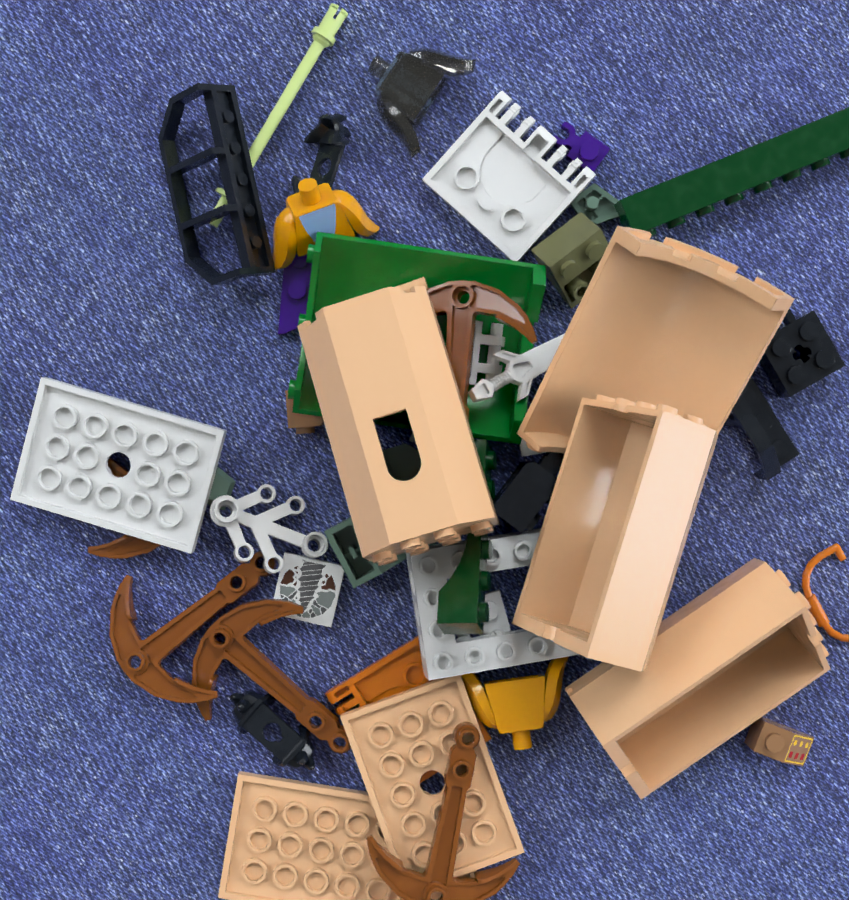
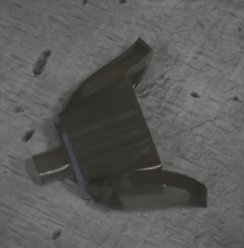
(411, 86)

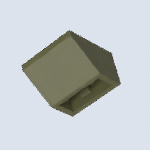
(572, 257)

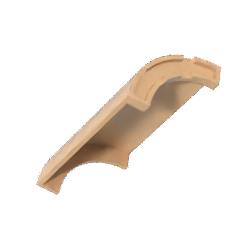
(657, 330)

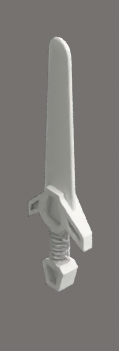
(519, 370)

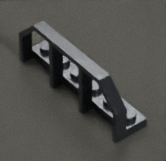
(237, 178)
(763, 431)

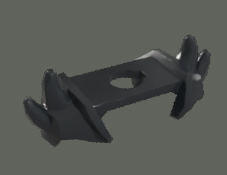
(332, 142)
(253, 715)

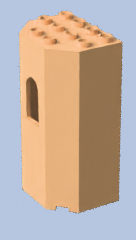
(375, 361)
(616, 529)
(707, 677)

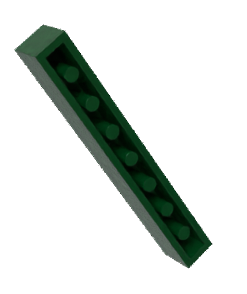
(737, 174)

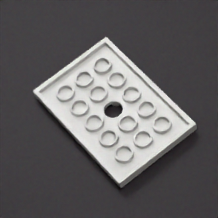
(69, 473)

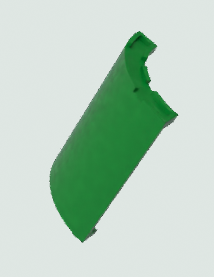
(356, 266)

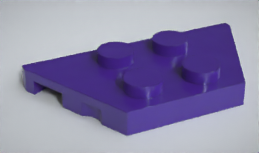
(294, 293)

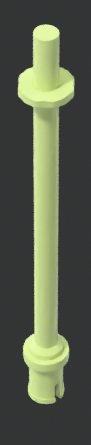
(323, 37)

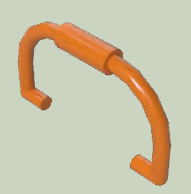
(816, 608)

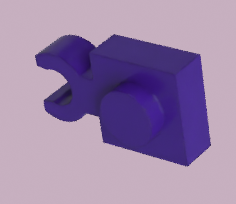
(585, 148)

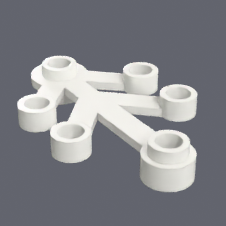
(263, 525)

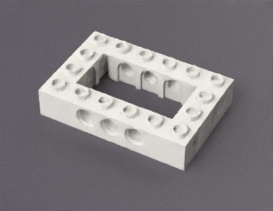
(448, 657)

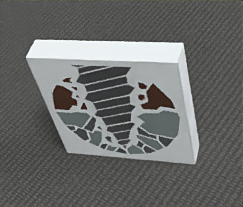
(312, 585)

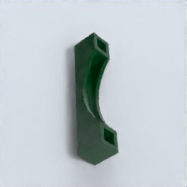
(462, 598)

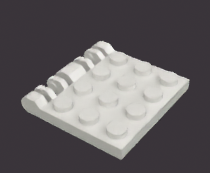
(505, 182)

